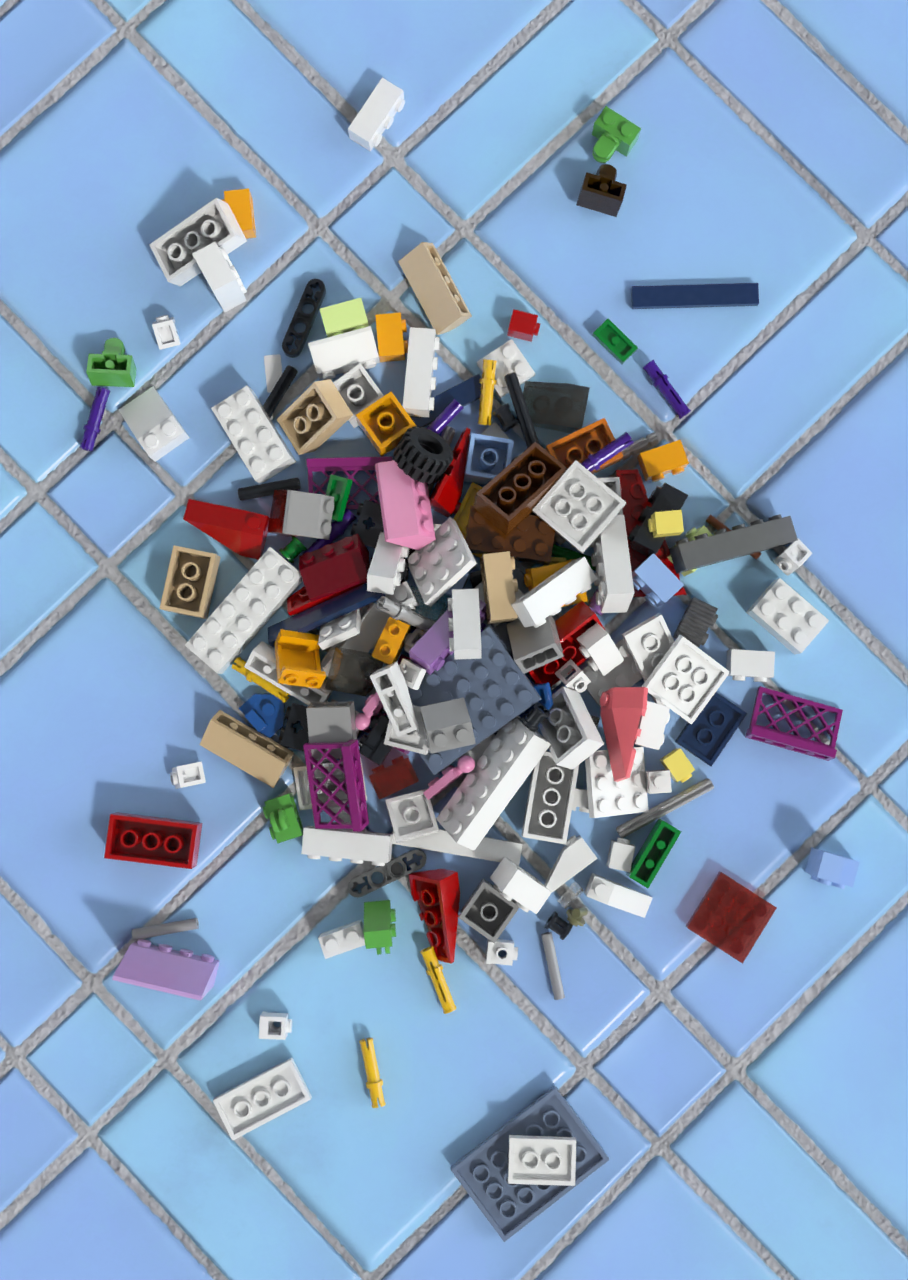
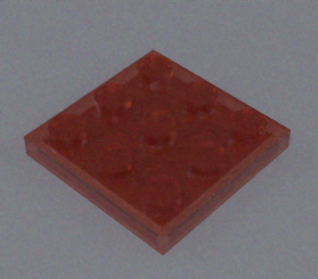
(731, 917)

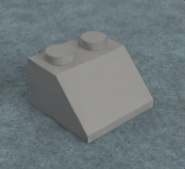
(308, 515)
(447, 725)

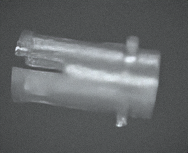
(570, 895)

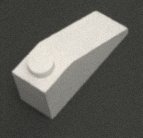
(395, 698)
(571, 860)
(617, 895)

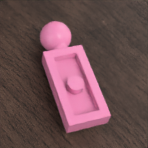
(372, 708)
(450, 774)

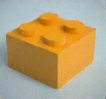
(385, 423)

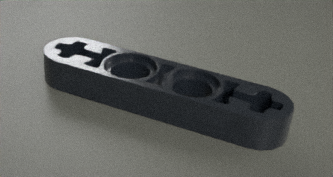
(301, 317)

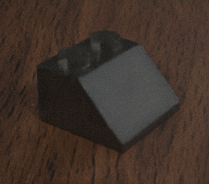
(352, 671)

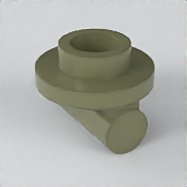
(575, 916)

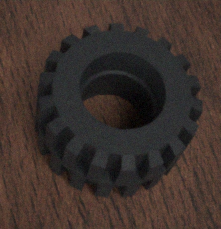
(423, 455)

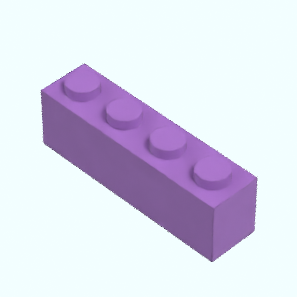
(434, 644)

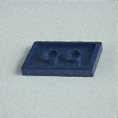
(711, 729)

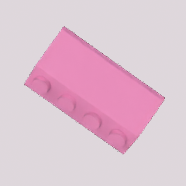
(404, 507)

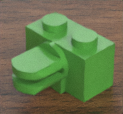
(613, 135)
(111, 366)
(283, 818)
(378, 925)

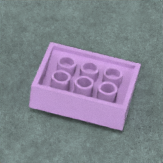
(167, 969)

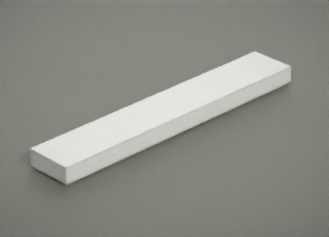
(488, 848)

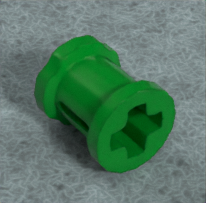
(293, 549)

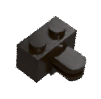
(602, 191)

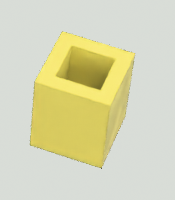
(666, 523)
(678, 764)

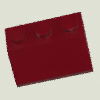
(334, 567)

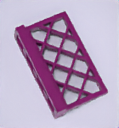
(344, 464)
(794, 742)
(354, 785)

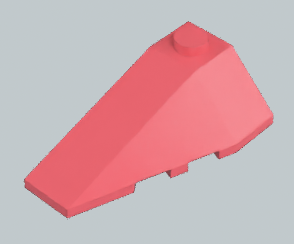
(620, 719)

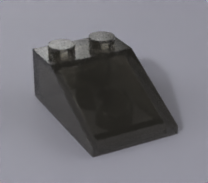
(556, 405)

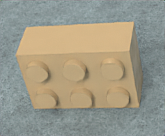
(314, 416)
(190, 582)
(499, 586)

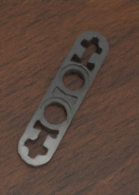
(388, 875)

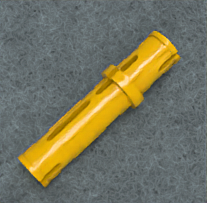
(487, 388)
(250, 676)
(435, 969)
(374, 1082)

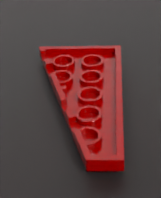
(636, 499)

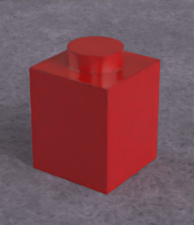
(523, 325)

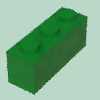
(653, 853)

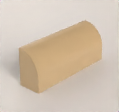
(434, 288)
(246, 748)

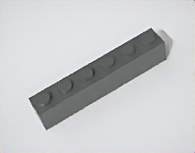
(732, 544)

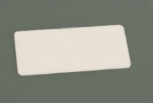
(273, 370)

